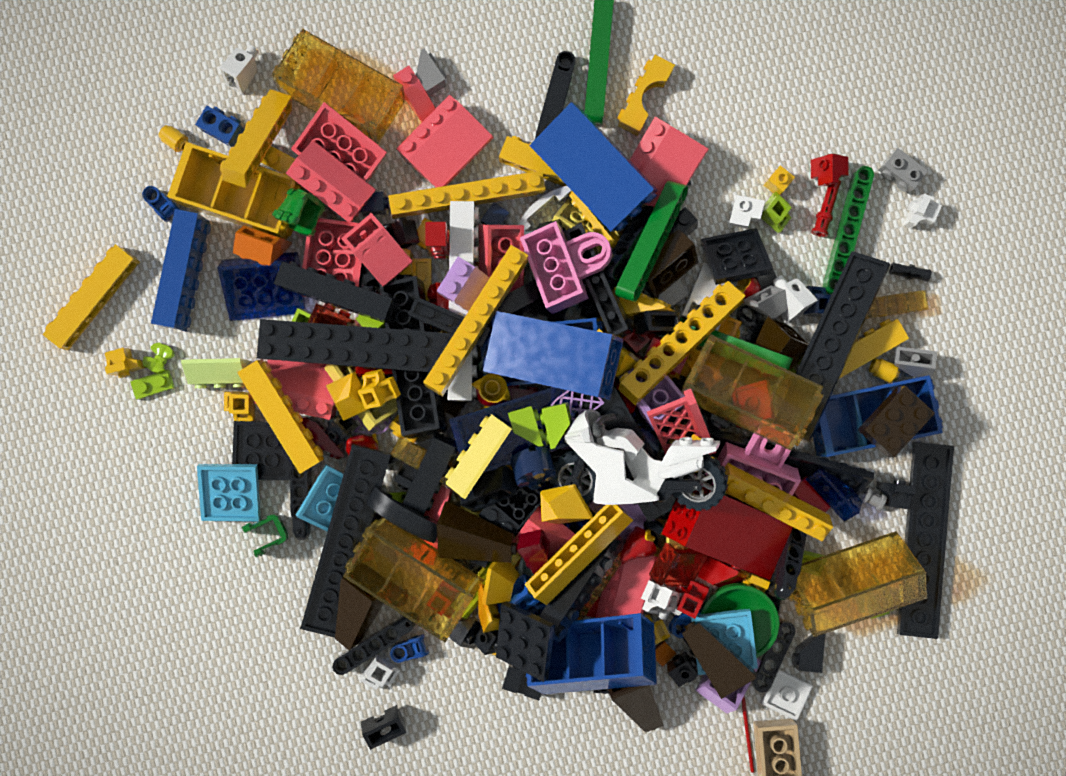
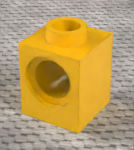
(779, 180)

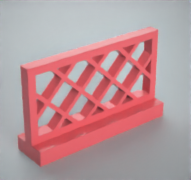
(694, 416)

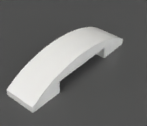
(558, 194)

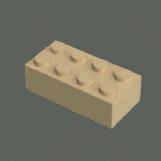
(777, 748)

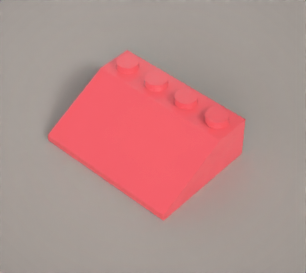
(342, 141)
(444, 143)
(667, 156)
(329, 253)
(305, 386)

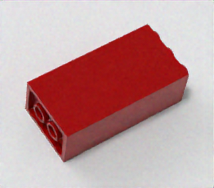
(730, 534)

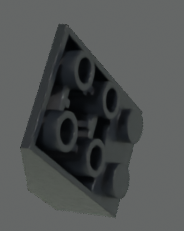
(513, 511)

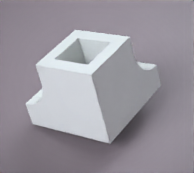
(746, 210)
(922, 211)
(659, 598)
(379, 673)

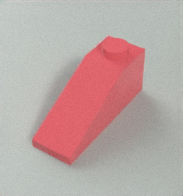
(415, 93)

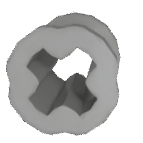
(873, 498)

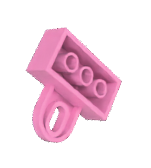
(561, 266)
(762, 463)

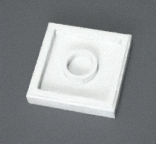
(787, 695)

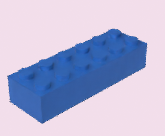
(181, 270)

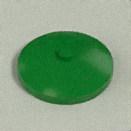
(745, 596)

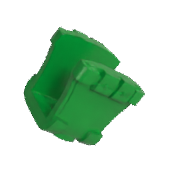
(300, 211)
(280, 527)

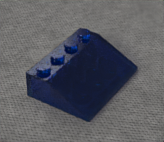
(251, 289)

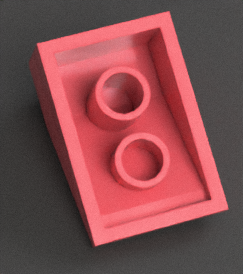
(556, 533)

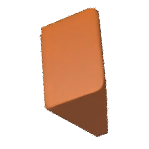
(663, 653)

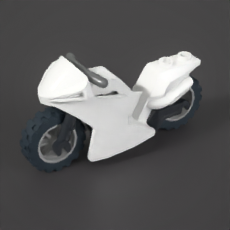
(627, 475)

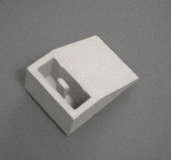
(702, 288)

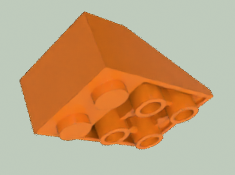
(259, 245)

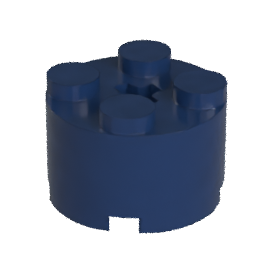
(533, 467)

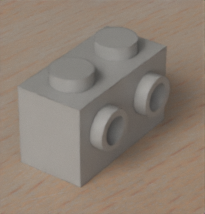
(902, 170)

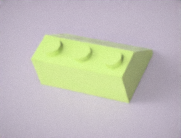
(214, 372)

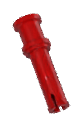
(826, 217)

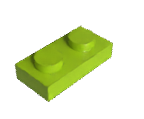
(152, 384)

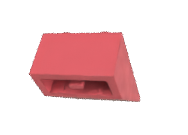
(377, 249)

